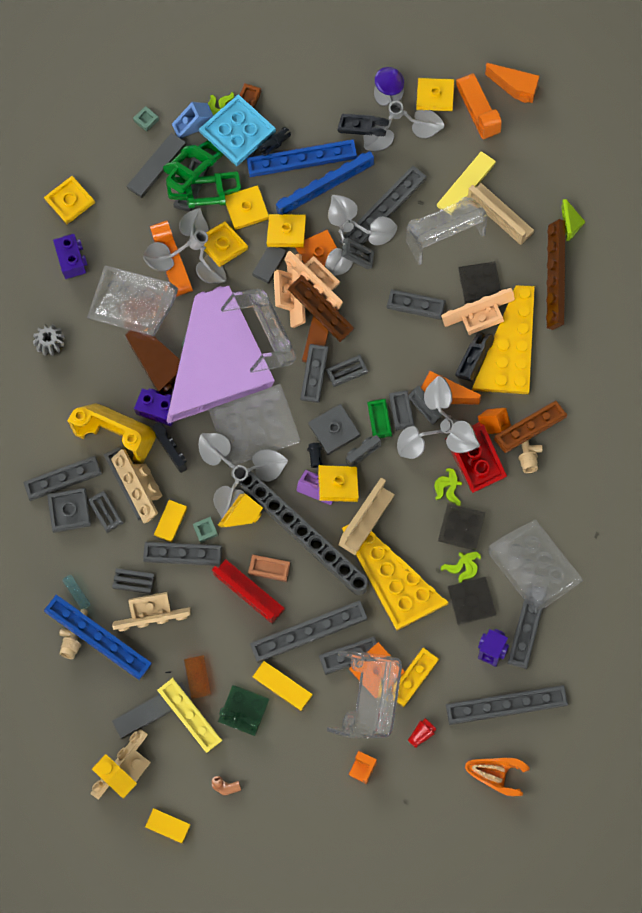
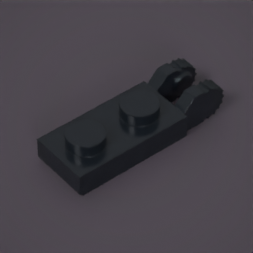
(362, 125)
(474, 356)
(169, 446)

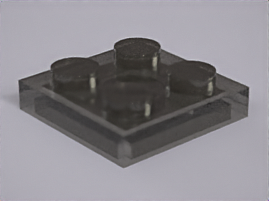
(478, 281)
(461, 527)
(471, 601)

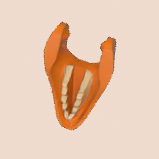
(493, 772)

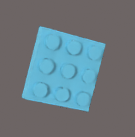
(237, 130)

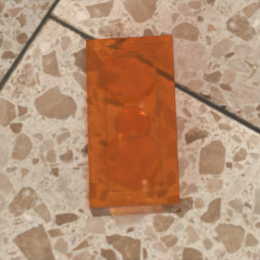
(197, 677)

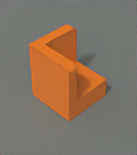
(495, 420)
(363, 767)

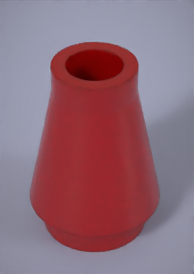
(422, 732)

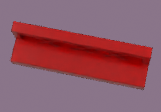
(248, 591)

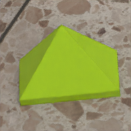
(572, 219)

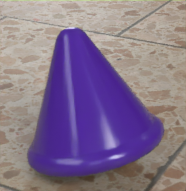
(389, 81)

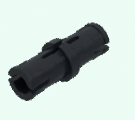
(274, 141)

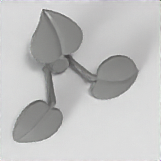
(425, 123)
(341, 214)
(195, 226)
(461, 437)
(216, 446)

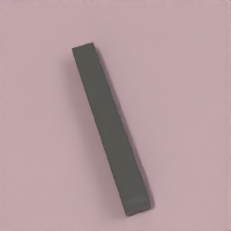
(307, 540)

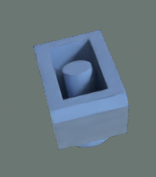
(192, 119)

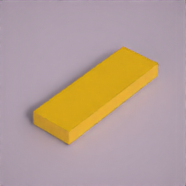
(415, 675)
(282, 686)

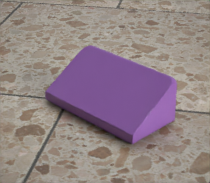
(309, 486)

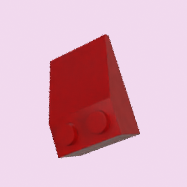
(482, 464)

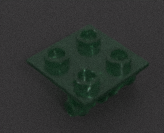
(243, 710)

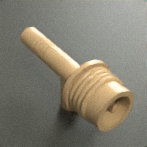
(529, 457)
(70, 644)

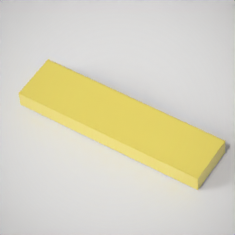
(471, 176)
(189, 715)

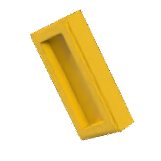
(170, 521)
(167, 826)

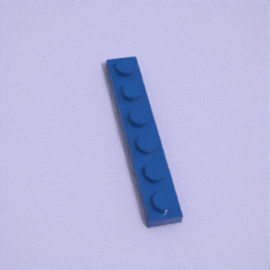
(301, 158)
(324, 184)
(97, 637)

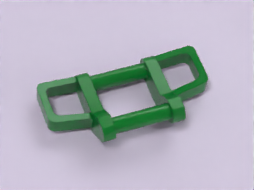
(198, 152)
(217, 179)

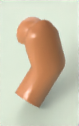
(223, 787)

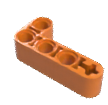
(485, 119)
(177, 274)

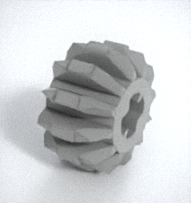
(48, 333)

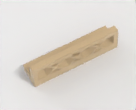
(501, 213)
(366, 518)

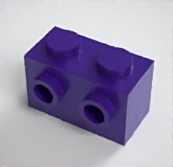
(69, 256)
(153, 406)
(493, 647)

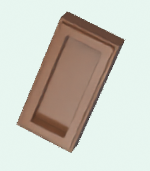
(269, 568)

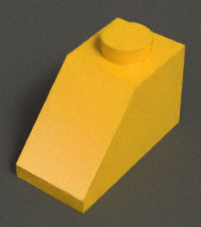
(241, 512)
(114, 776)

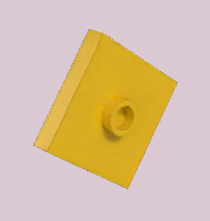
(435, 94)
(69, 200)
(246, 207)
(286, 230)
(224, 244)
(338, 483)

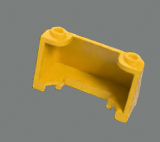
(135, 434)

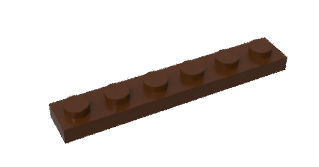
(556, 274)

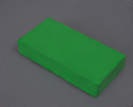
(379, 418)

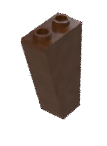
(155, 359)

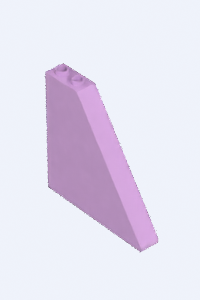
(215, 358)

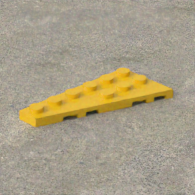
(509, 359)
(397, 585)

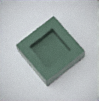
(146, 118)
(205, 529)

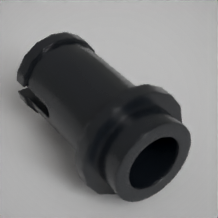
(315, 454)

